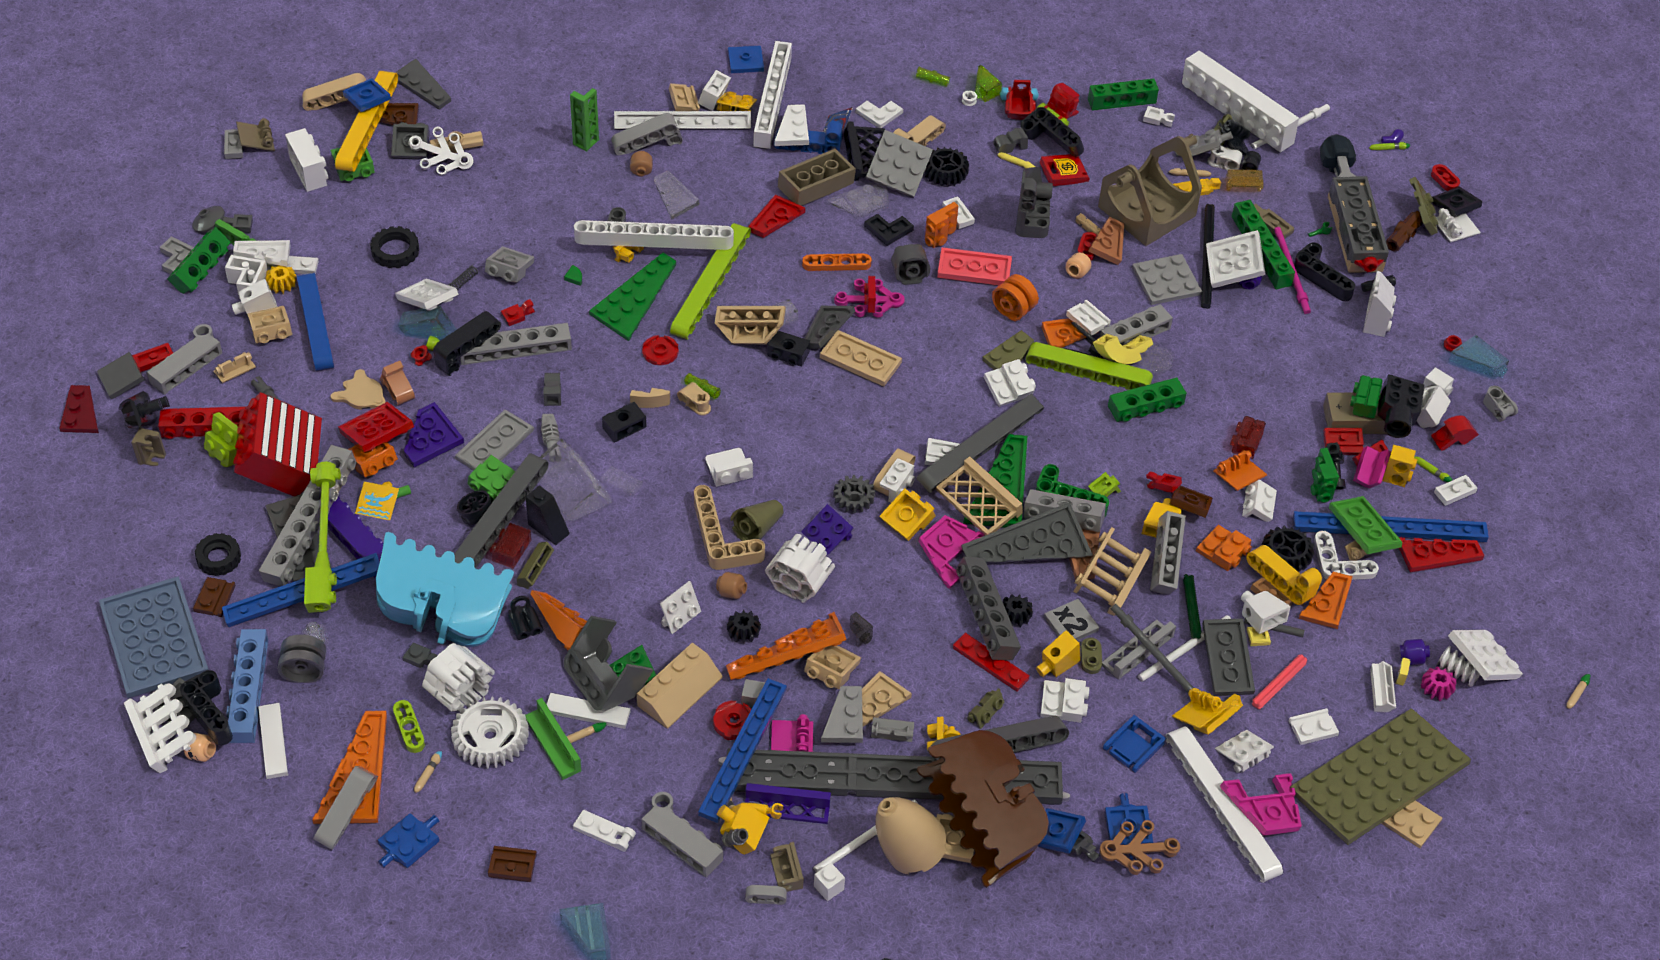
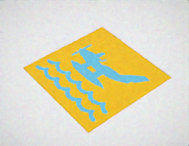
(377, 500)

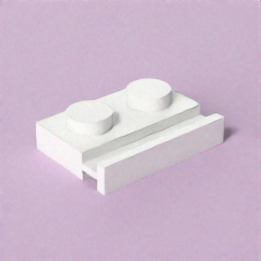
(1088, 317)
(937, 449)
(1313, 726)

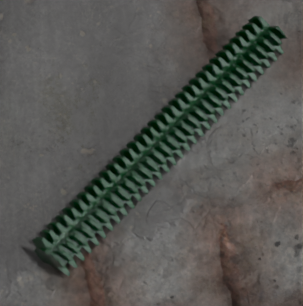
(1192, 606)

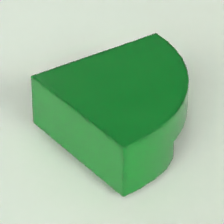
(574, 276)

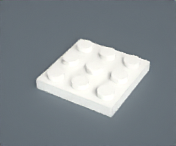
(1235, 259)
(1485, 654)

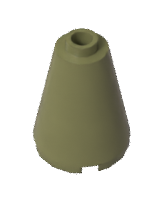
(756, 519)

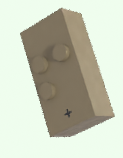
(816, 177)
(1340, 415)

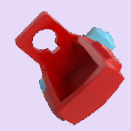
(1019, 101)

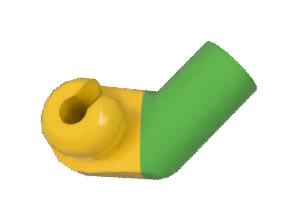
(403, 491)

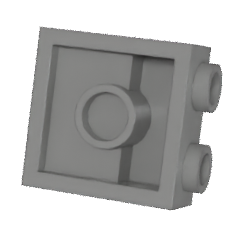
(508, 264)

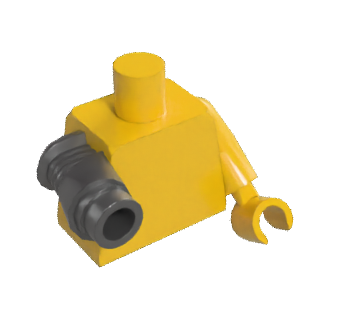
(746, 824)

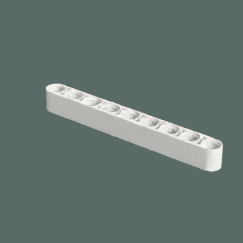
(653, 235)
(1238, 826)

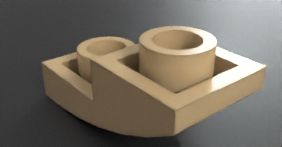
(654, 399)

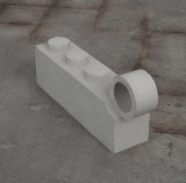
(185, 360)
(680, 837)

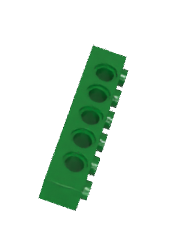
(1275, 262)

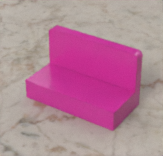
(1371, 467)

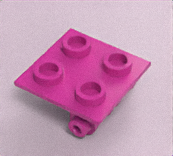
(792, 735)

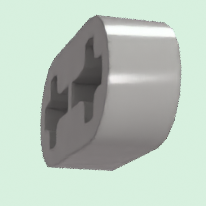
(766, 894)

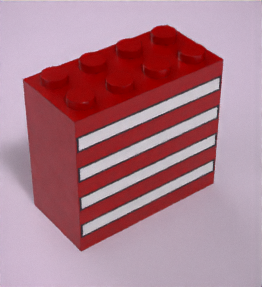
(277, 444)

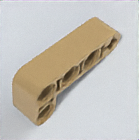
(330, 92)
(924, 132)

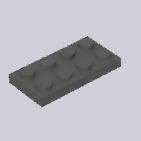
(1228, 657)

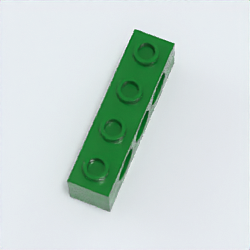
(1123, 94)
(180, 276)
(1147, 400)

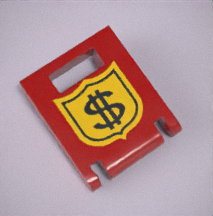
(1068, 168)

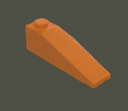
(562, 620)

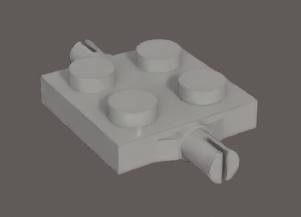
(1210, 140)

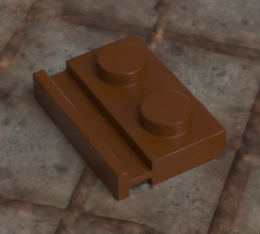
(214, 596)
(512, 863)

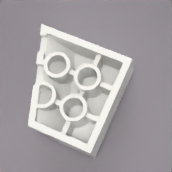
(1380, 306)

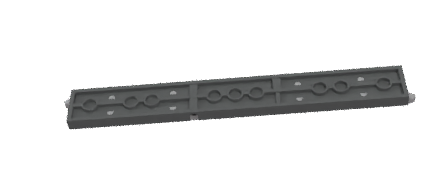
(877, 774)

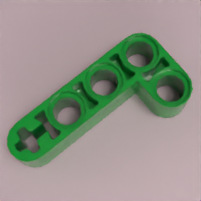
(1049, 483)

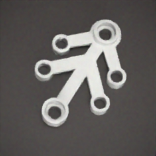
(443, 153)

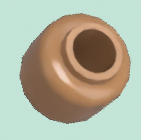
(641, 163)
(731, 585)

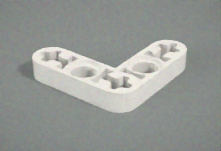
(1334, 564)

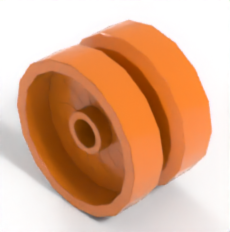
(1015, 297)

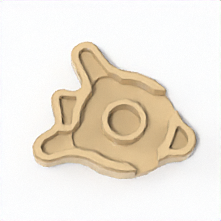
(360, 392)

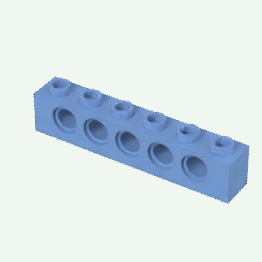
(251, 654)

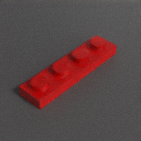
(1000, 669)

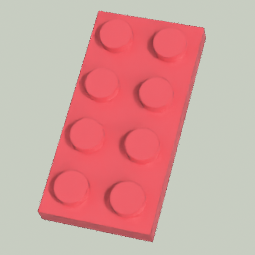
(974, 266)

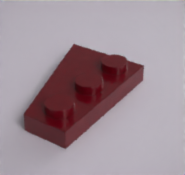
(79, 411)

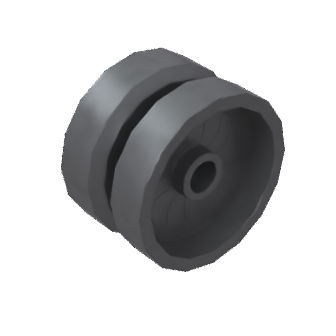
(302, 659)

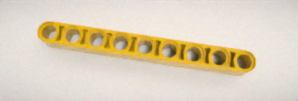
(364, 127)

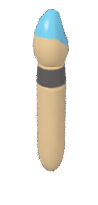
(435, 760)

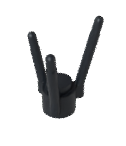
(1093, 352)

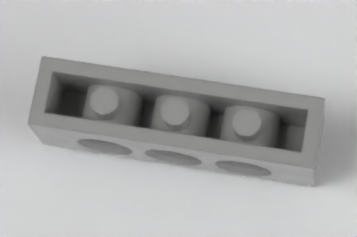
(1146, 323)
(1088, 513)
(1167, 553)

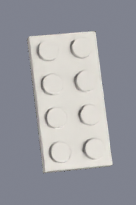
(427, 294)

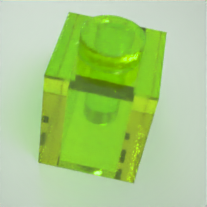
(987, 85)

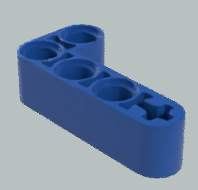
(819, 141)

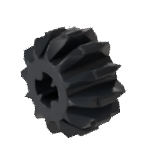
(1018, 609)
(743, 626)

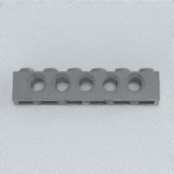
(521, 344)

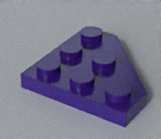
(431, 435)

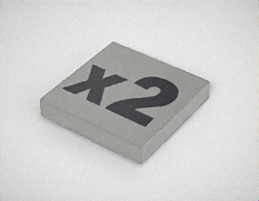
(1072, 618)

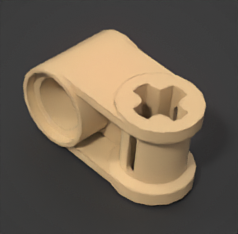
(695, 398)

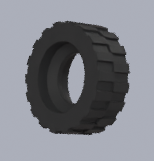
(217, 567)

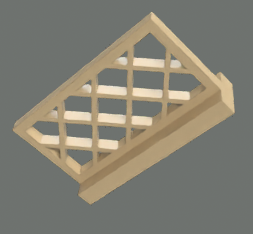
(988, 484)

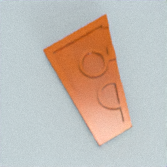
(1329, 602)

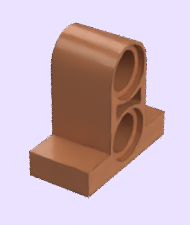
(397, 383)

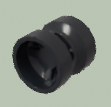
(1251, 161)

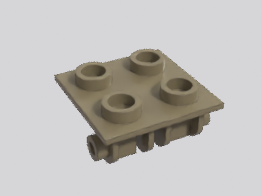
(256, 136)

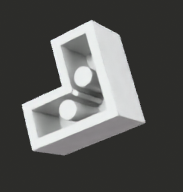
(245, 271)

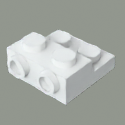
(1010, 383)
(1065, 699)

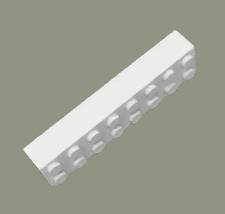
(1240, 100)

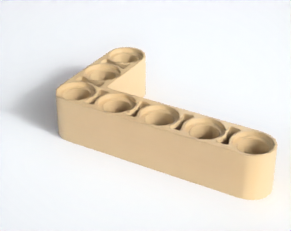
(718, 553)

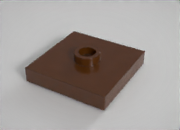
(1191, 501)

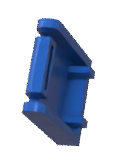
(1130, 747)

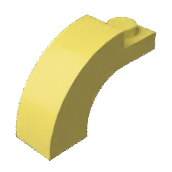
(1111, 349)

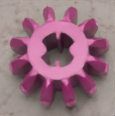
(1438, 683)

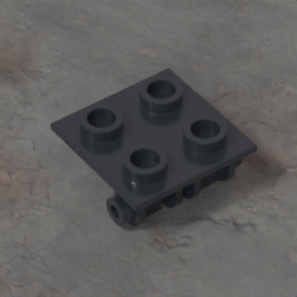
(1239, 135)

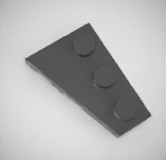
(827, 323)

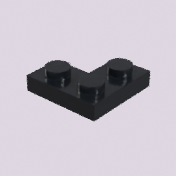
(887, 231)

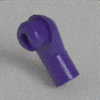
(1396, 137)

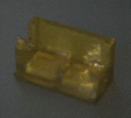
(1244, 178)

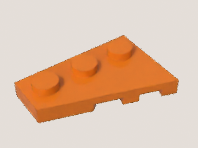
(1061, 332)

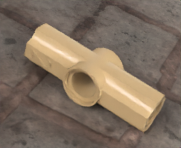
(466, 140)

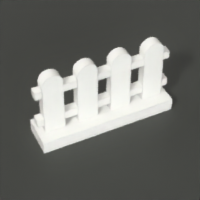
(144, 726)

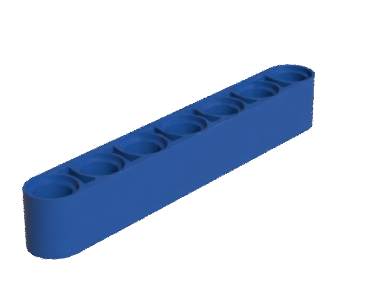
(315, 322)

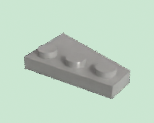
(846, 719)

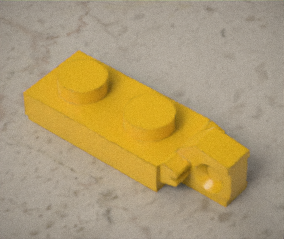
(1207, 185)
(1234, 705)

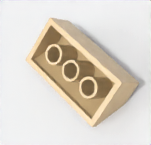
(678, 686)

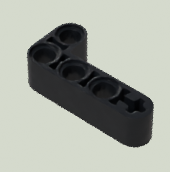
(1044, 121)
(1312, 268)
(463, 340)
(197, 698)

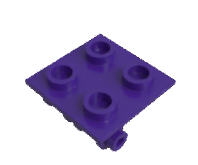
(828, 529)

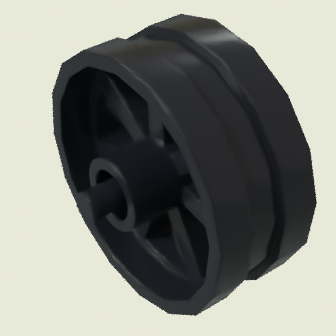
(473, 506)

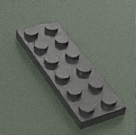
(279, 514)

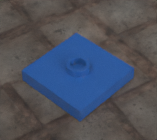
(745, 59)
(366, 95)
(1062, 830)

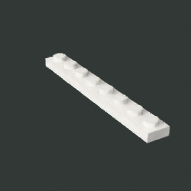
(688, 119)

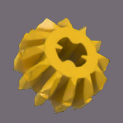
(281, 278)

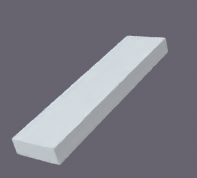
(582, 710)
(273, 741)

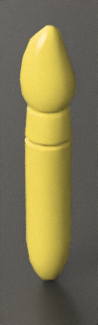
(1026, 164)

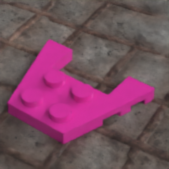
(944, 543)
(1270, 812)

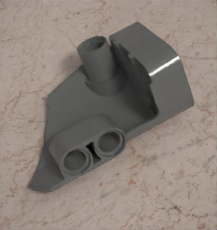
(1034, 205)

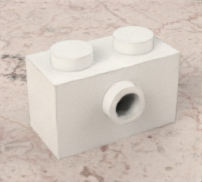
(1433, 406)

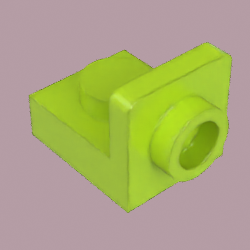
(1105, 485)

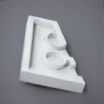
(793, 127)

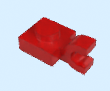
(517, 314)
(1166, 482)

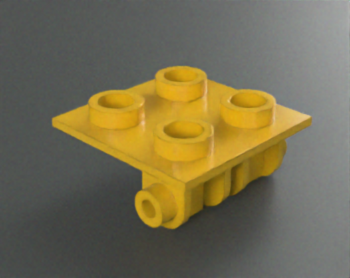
(730, 100)
(1200, 709)

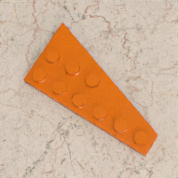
(791, 646)

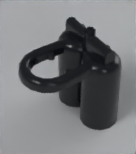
(524, 619)

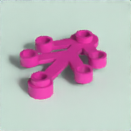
(889, 299)

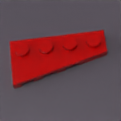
(1433, 554)

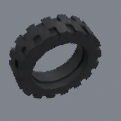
(390, 234)

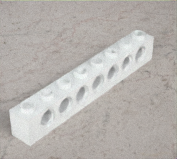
(772, 94)

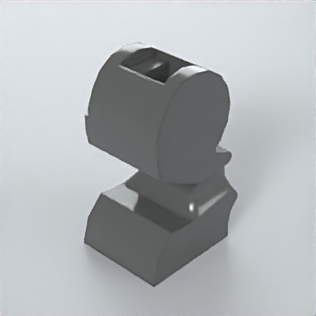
(1007, 142)
(552, 389)

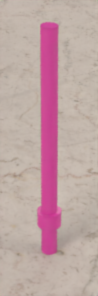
(1301, 295)

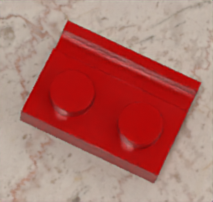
(1349, 439)

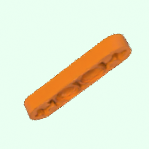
(836, 260)

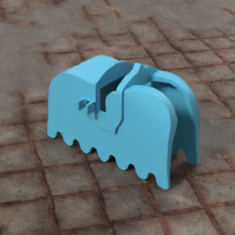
(464, 597)

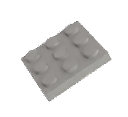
(899, 163)
(1166, 279)

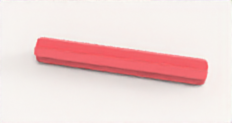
(1279, 681)

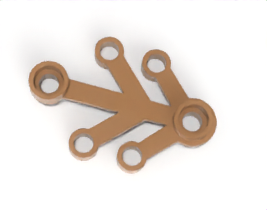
(1137, 849)

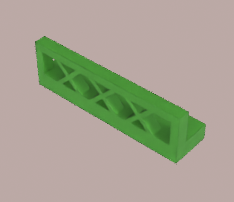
(582, 119)
(553, 740)

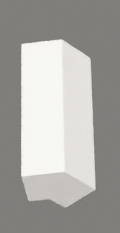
(1382, 687)

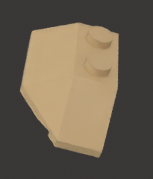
(749, 323)

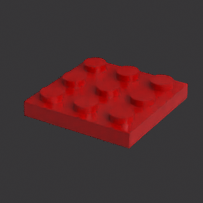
(376, 427)

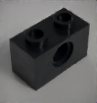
(789, 348)
(624, 422)

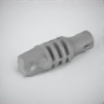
(549, 430)

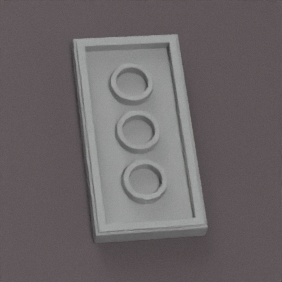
(495, 439)

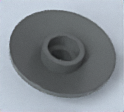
(207, 217)

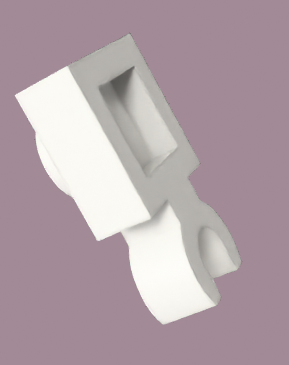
(1157, 116)

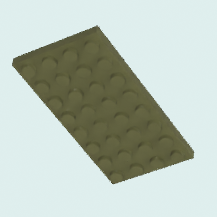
(1380, 776)

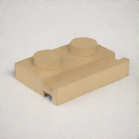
(683, 97)

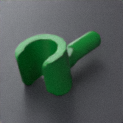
(1324, 230)

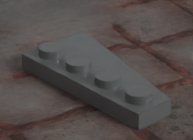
(420, 82)

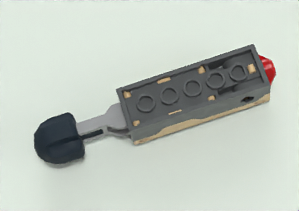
(1353, 209)

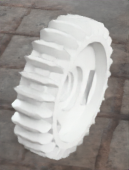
(477, 722)

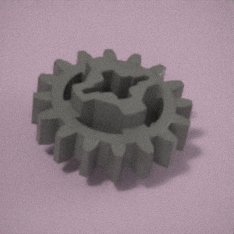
(854, 493)

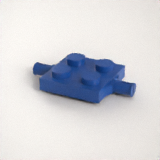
(1126, 812)
(408, 840)

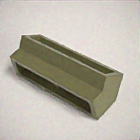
(532, 564)

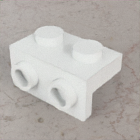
(898, 478)
(1259, 501)

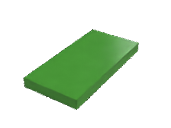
(1365, 525)

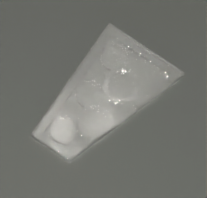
(674, 194)

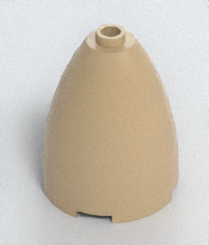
(909, 835)

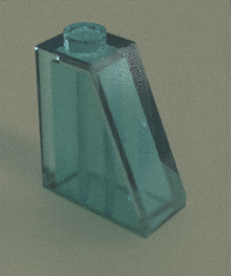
(424, 322)
(1479, 358)
(588, 930)

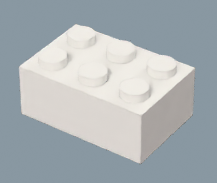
(306, 159)

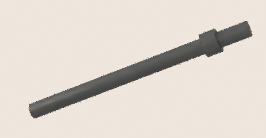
(1127, 621)

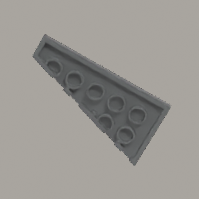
(1041, 537)

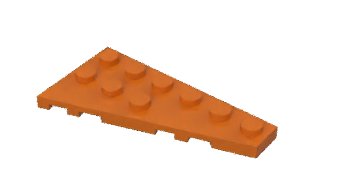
(367, 752)

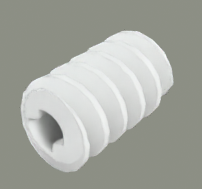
(1458, 665)

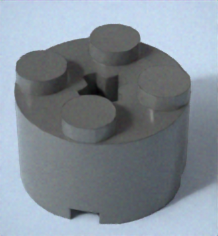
(910, 264)

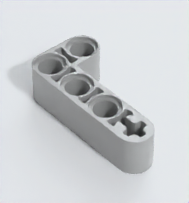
(647, 133)
(344, 807)

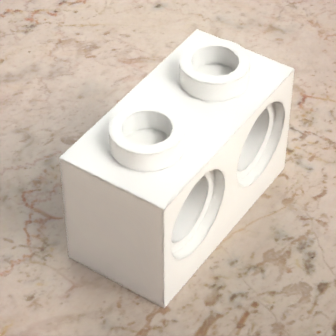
(714, 90)

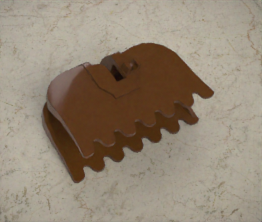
(973, 785)

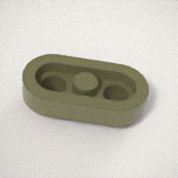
(1091, 654)

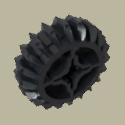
(947, 166)
(1291, 542)

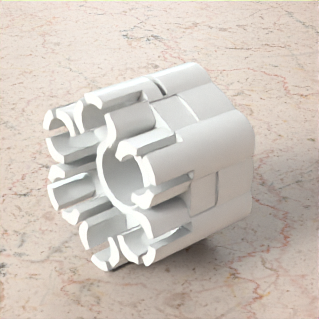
(799, 571)
(455, 675)

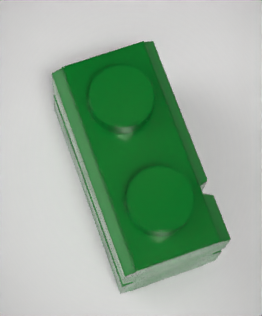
(1366, 397)

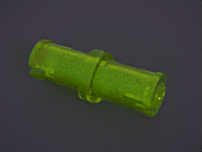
(933, 76)
(712, 390)

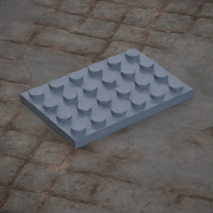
(153, 636)

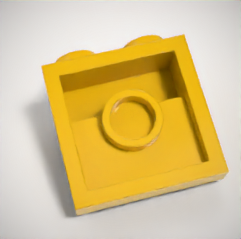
(908, 514)

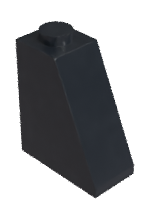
(545, 515)

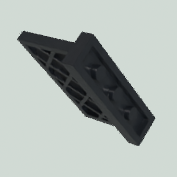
(855, 152)

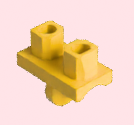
(625, 253)
(940, 731)

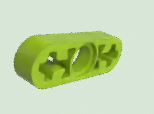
(406, 734)

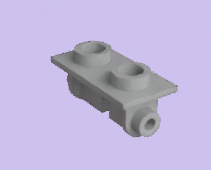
(892, 729)

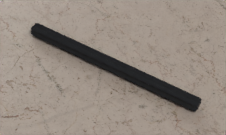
(1206, 295)

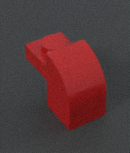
(1455, 429)

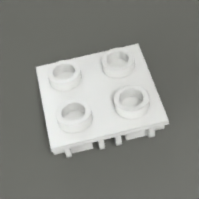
(1456, 227)
(680, 607)
(1245, 750)

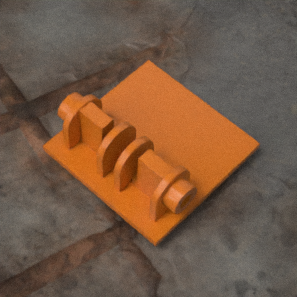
(1239, 470)

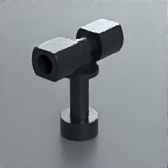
(1338, 458)

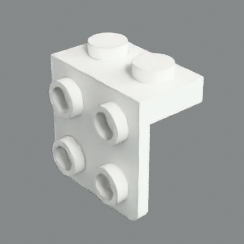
(729, 466)

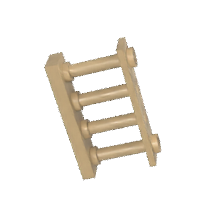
(1130, 573)

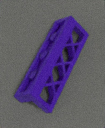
(791, 797)

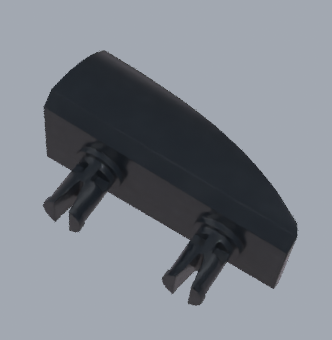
(140, 410)

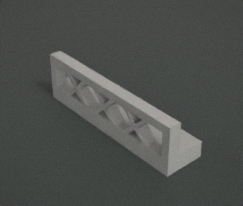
(1139, 652)

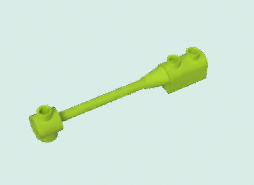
(320, 577)

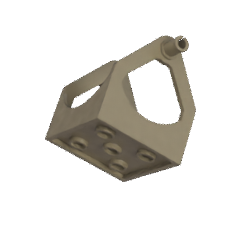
(1147, 199)

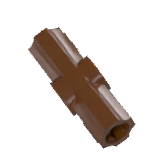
(1404, 231)

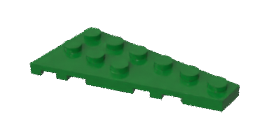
(631, 301)
(1010, 473)

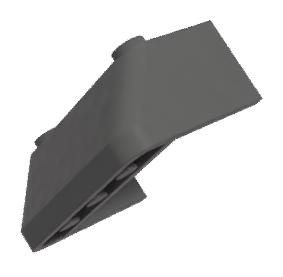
(593, 675)

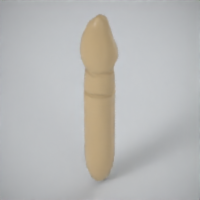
(1177, 171)

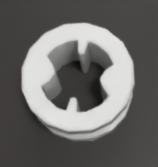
(969, 102)

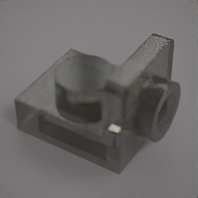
(861, 628)

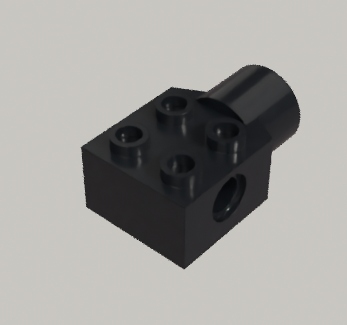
(1400, 405)

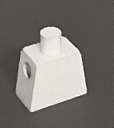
(255, 298)
(1264, 610)

